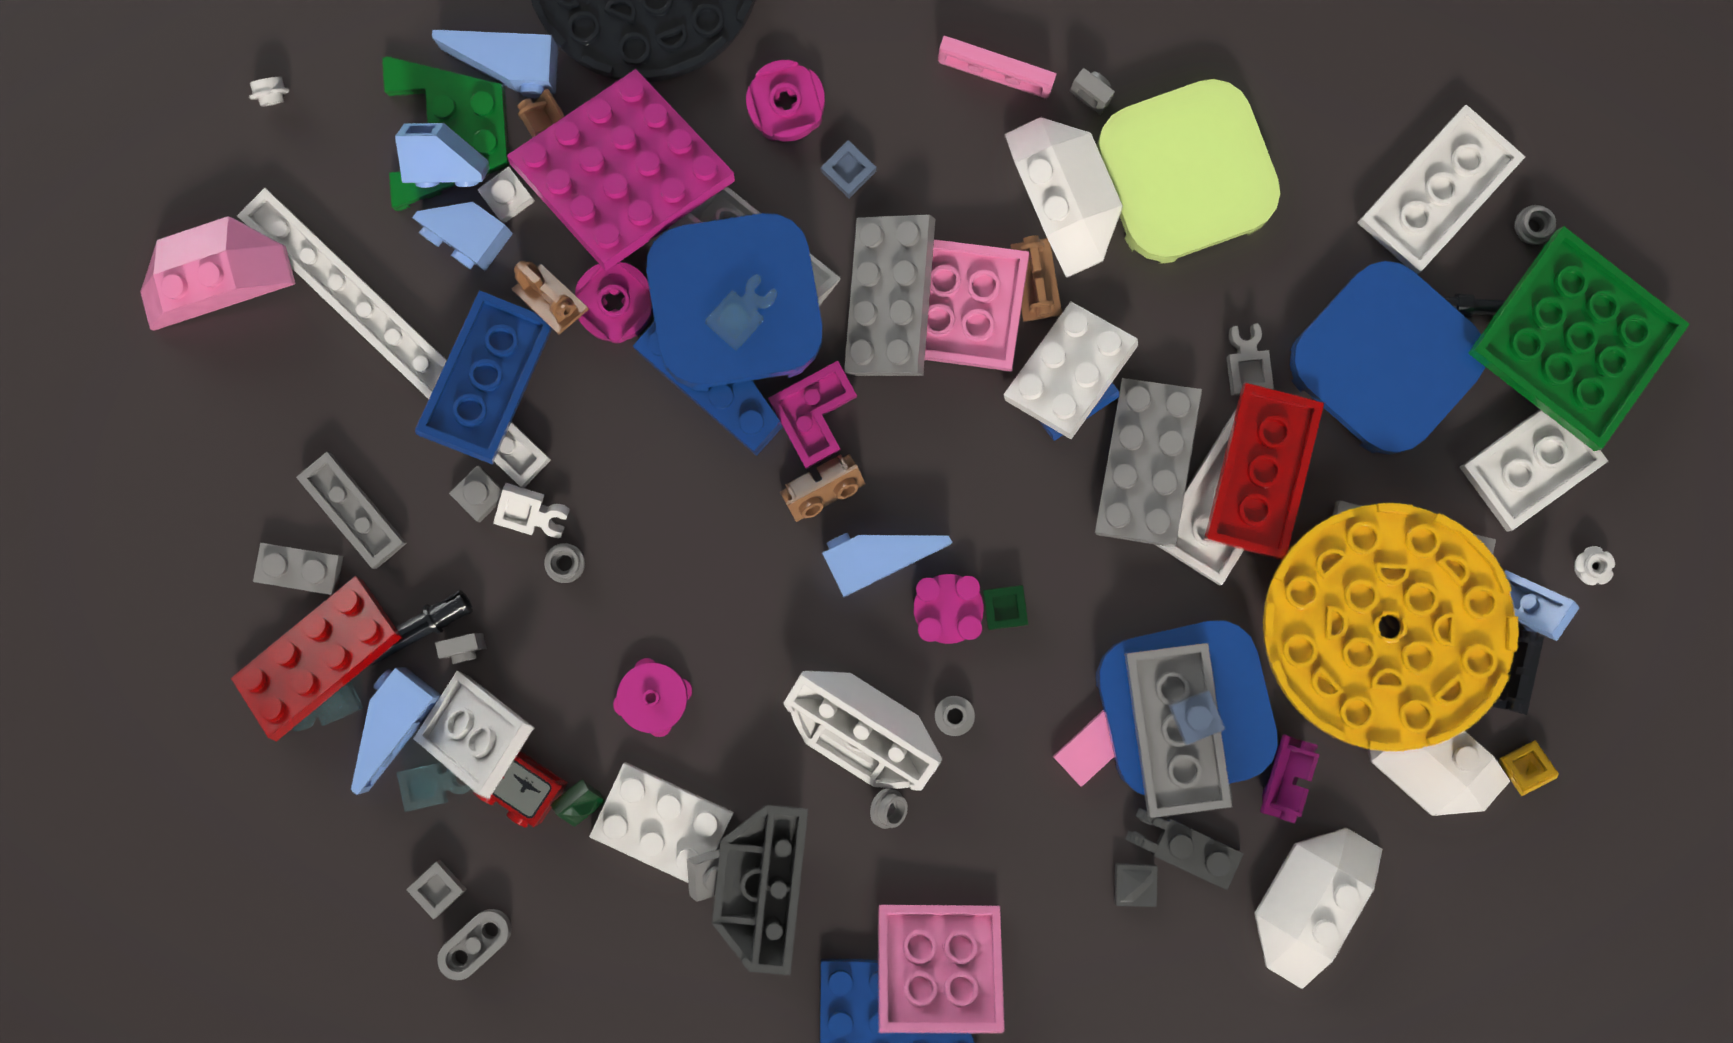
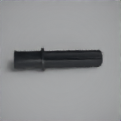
(431, 620)

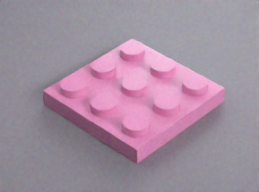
(975, 304)
(940, 969)

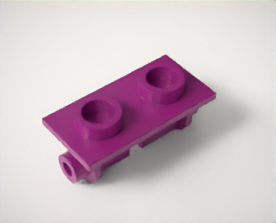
(1291, 761)

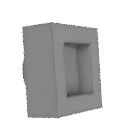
(1092, 90)
(477, 493)
(461, 648)
(702, 875)
(436, 889)

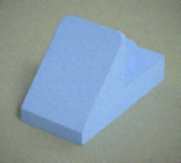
(1539, 607)

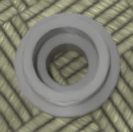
(1543, 217)
(552, 563)
(945, 706)
(888, 808)

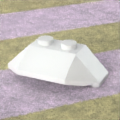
(1067, 190)
(862, 730)
(1446, 776)
(1315, 903)

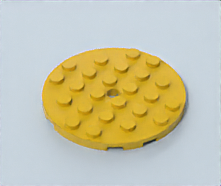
(1451, 638)

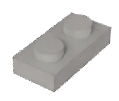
(298, 568)

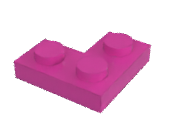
(802, 412)

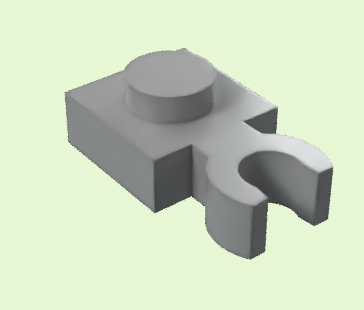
(1248, 364)

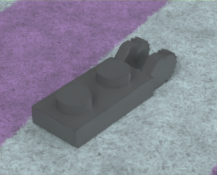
(1189, 850)

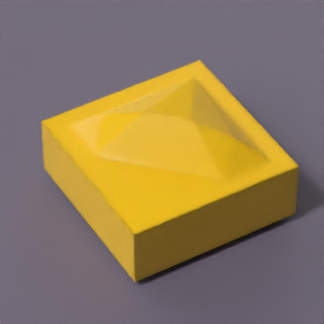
(1528, 768)

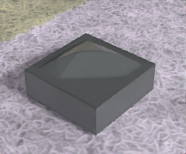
(1135, 885)

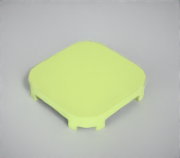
(1189, 170)

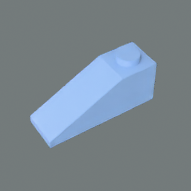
(514, 59)
(869, 558)
(390, 721)

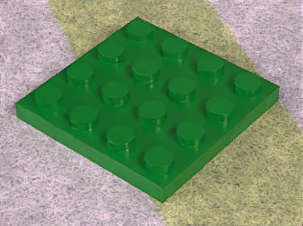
(1579, 338)

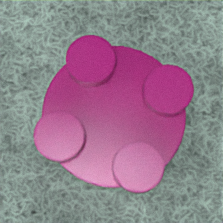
(948, 608)
(652, 697)

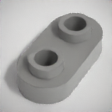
(475, 943)

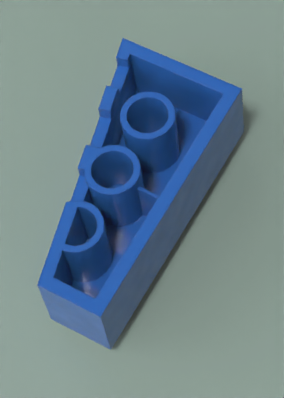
(734, 406)

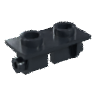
(1522, 674)

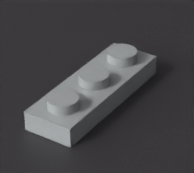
(351, 510)

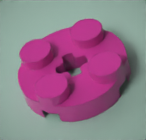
(798, 82)
(631, 318)

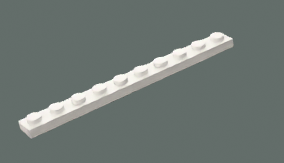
(375, 319)

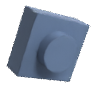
(848, 169)
(1196, 717)

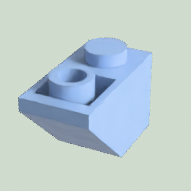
(437, 154)
(467, 229)

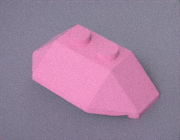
(211, 270)

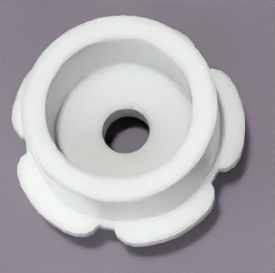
(268, 91)
(1585, 571)

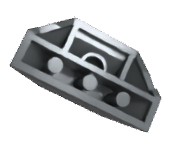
(761, 887)

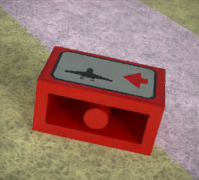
(526, 791)

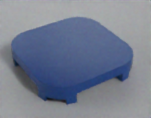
(696, 270)
(1387, 358)
(1239, 691)

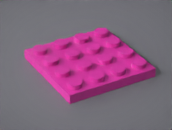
(621, 169)

